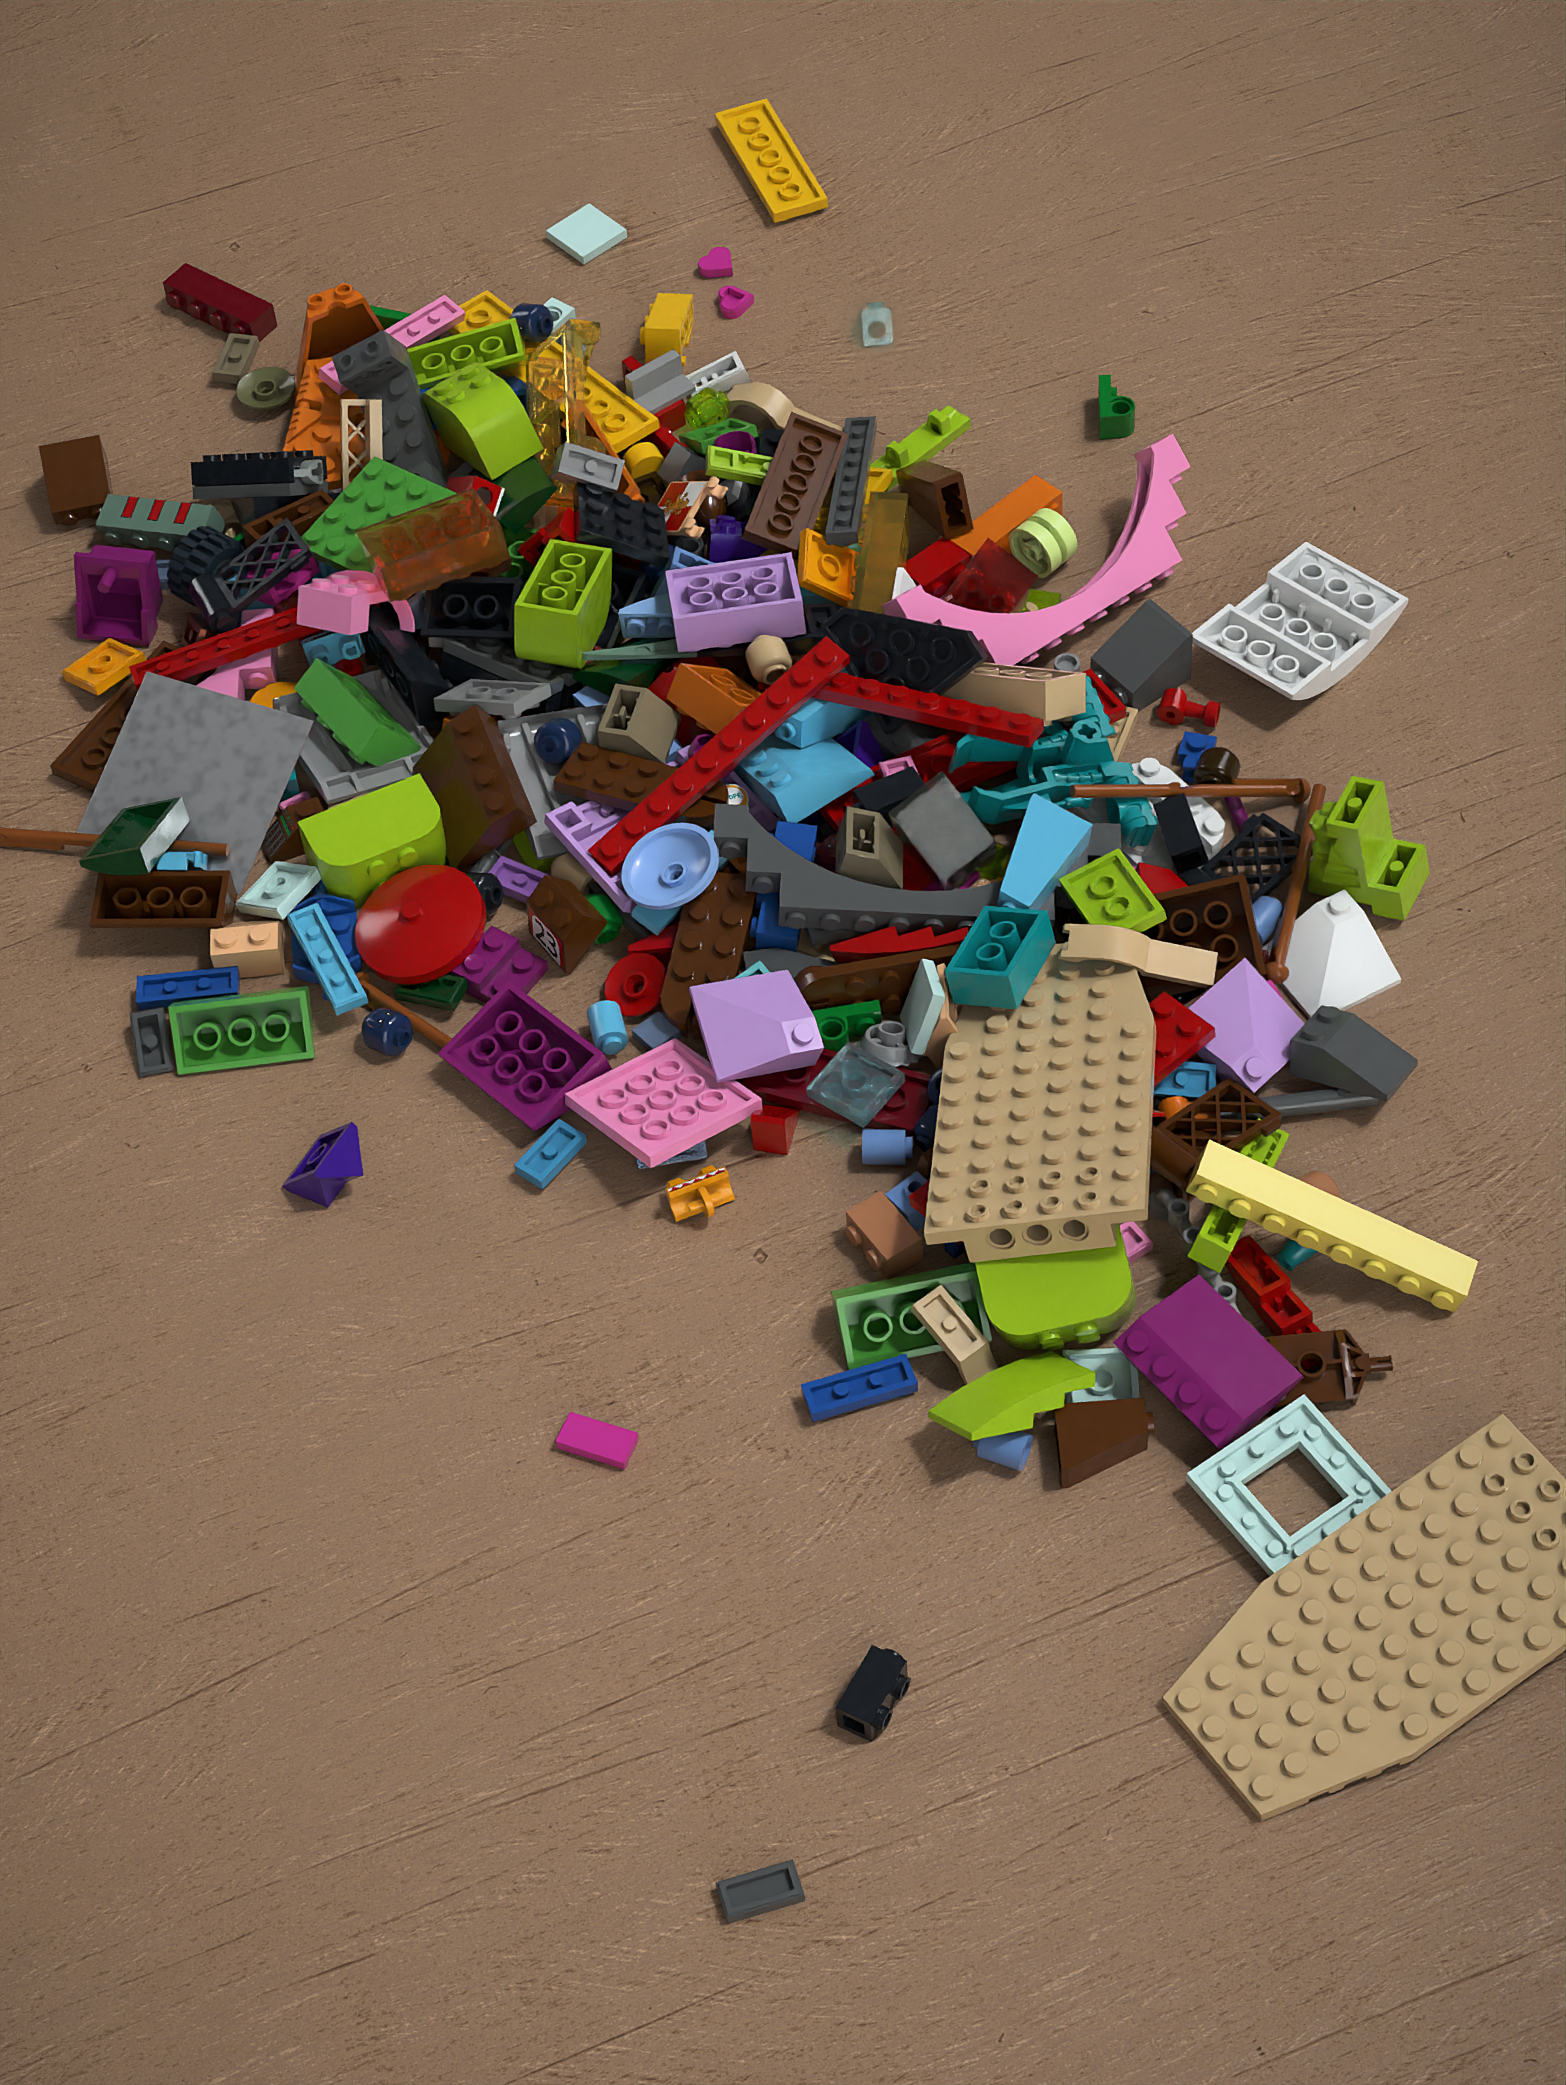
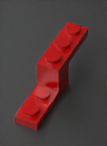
(669, 418)

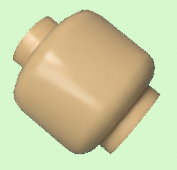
(768, 658)

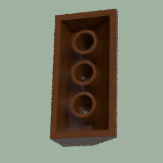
(164, 900)

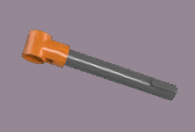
(1286, 1104)

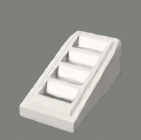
(724, 372)

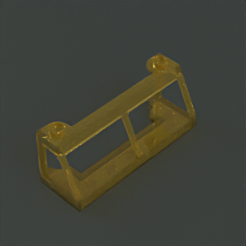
(545, 380)

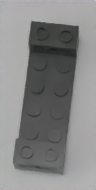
(383, 371)

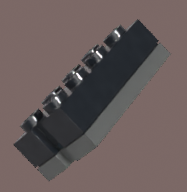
(259, 475)
(497, 660)

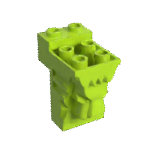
(1359, 854)

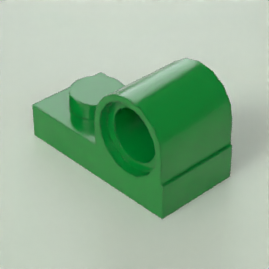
(1115, 411)
(846, 1021)

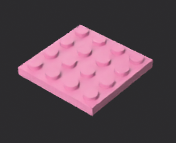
(662, 1103)

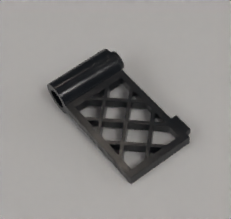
(218, 597)
(1249, 839)

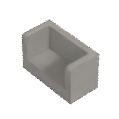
(586, 466)

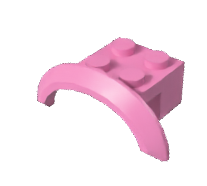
(343, 603)

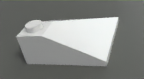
(1335, 957)

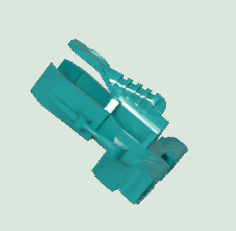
(1055, 765)

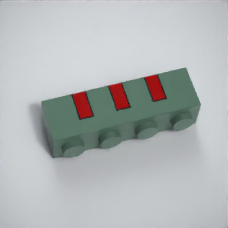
(153, 521)

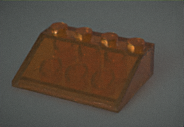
(433, 545)

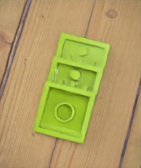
(1010, 1396)

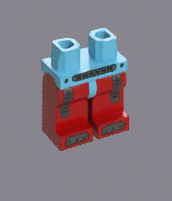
(331, 646)

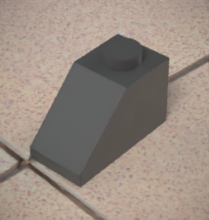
(680, 462)

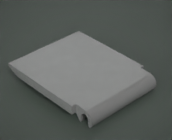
(328, 762)
(538, 775)

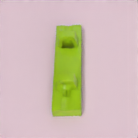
(925, 442)

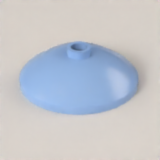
(670, 866)

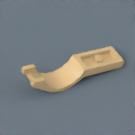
(769, 402)
(1137, 950)
(956, 1335)

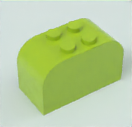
(482, 420)
(563, 604)
(374, 838)
(1058, 1296)

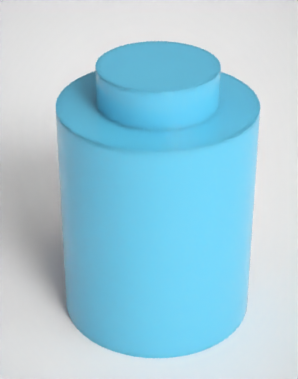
(607, 1027)

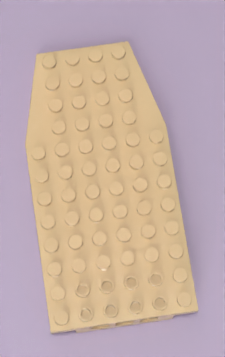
(1046, 1116)
(1387, 1628)

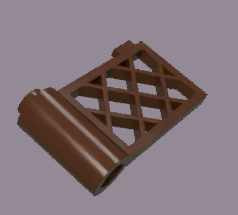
(1177, 1155)

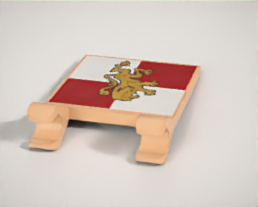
(682, 503)

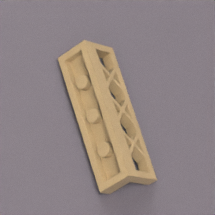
(372, 435)

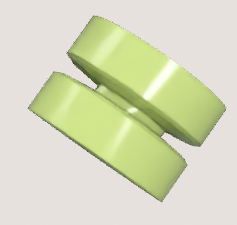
(1043, 542)

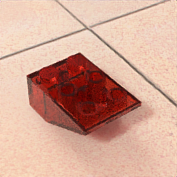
(991, 581)

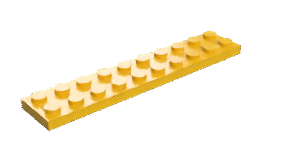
(615, 412)

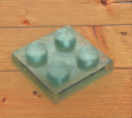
(855, 1084)

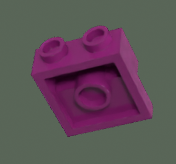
(497, 962)

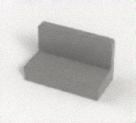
(659, 383)

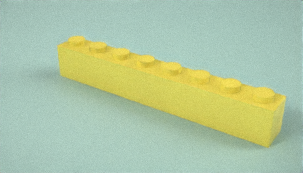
(1332, 1226)

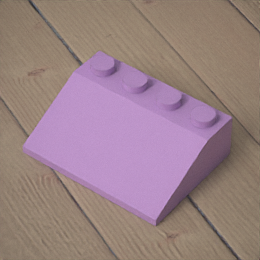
(735, 602)

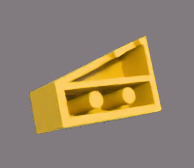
(668, 325)

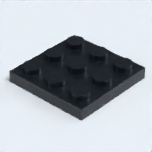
(620, 524)

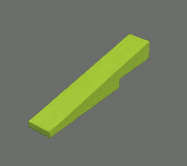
(1223, 1228)

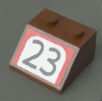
(563, 921)

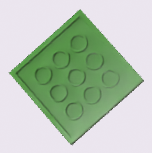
(371, 497)

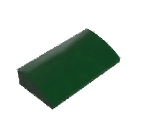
(525, 492)
(604, 674)
(137, 838)

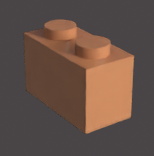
(883, 1235)

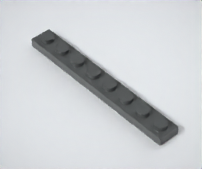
(851, 482)

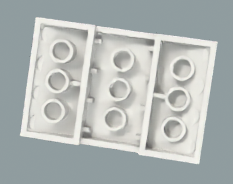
(1303, 624)

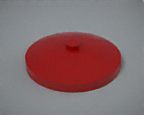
(420, 924)

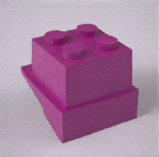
(117, 594)

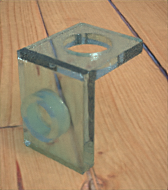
(877, 312)

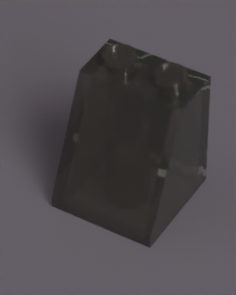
(943, 833)

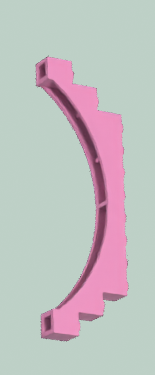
(1138, 557)

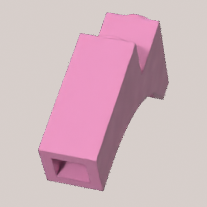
(246, 673)

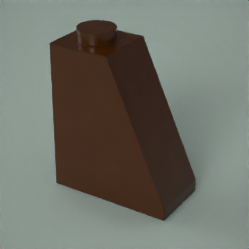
(1099, 1436)

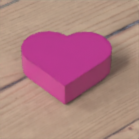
(716, 263)
(734, 301)

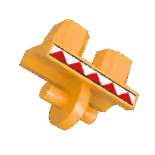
(699, 1193)

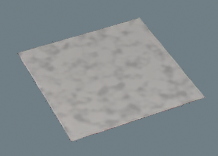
(213, 752)

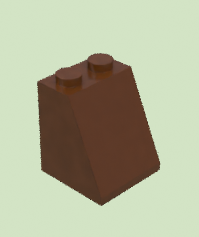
(76, 478)

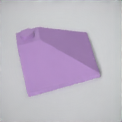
(756, 1025)
(1249, 1025)

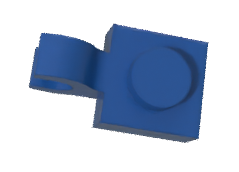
(1190, 750)

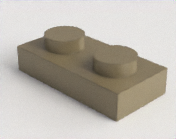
(235, 358)

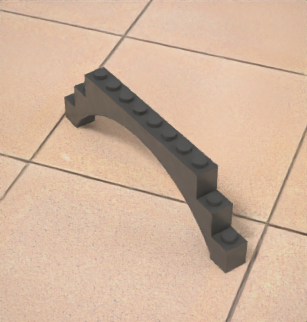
(830, 901)

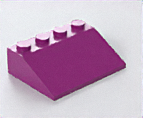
(523, 1057)
(1208, 1362)

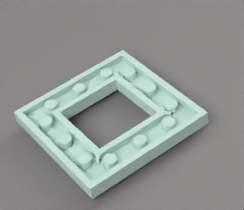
(1299, 1426)

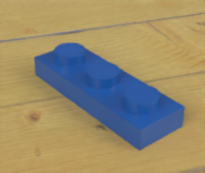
(166, 988)
(859, 1387)

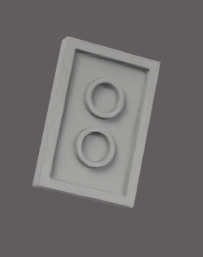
(493, 697)

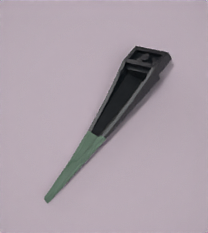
(801, 644)

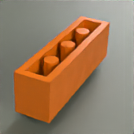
(1009, 514)

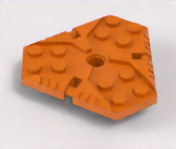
(317, 424)

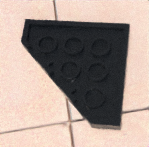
(903, 653)

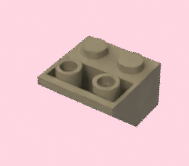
(638, 724)
(869, 849)

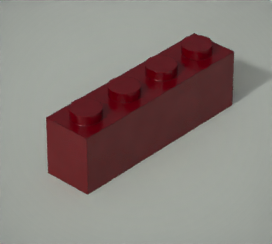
(219, 303)

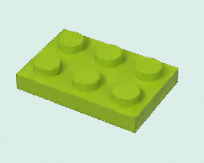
(1112, 894)

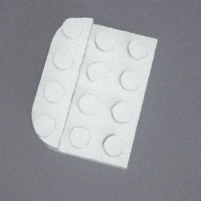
(1156, 853)

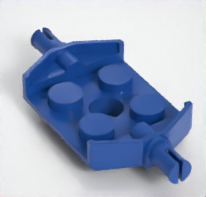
(342, 919)

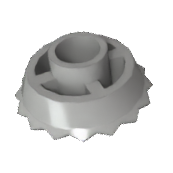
(888, 1043)

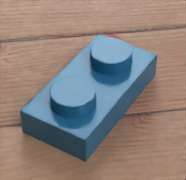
(1188, 1080)
(550, 1154)

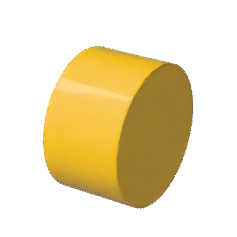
(643, 459)

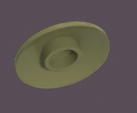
(265, 388)

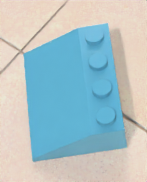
(798, 779)

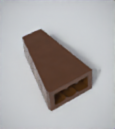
(937, 496)

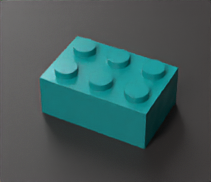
(1000, 957)

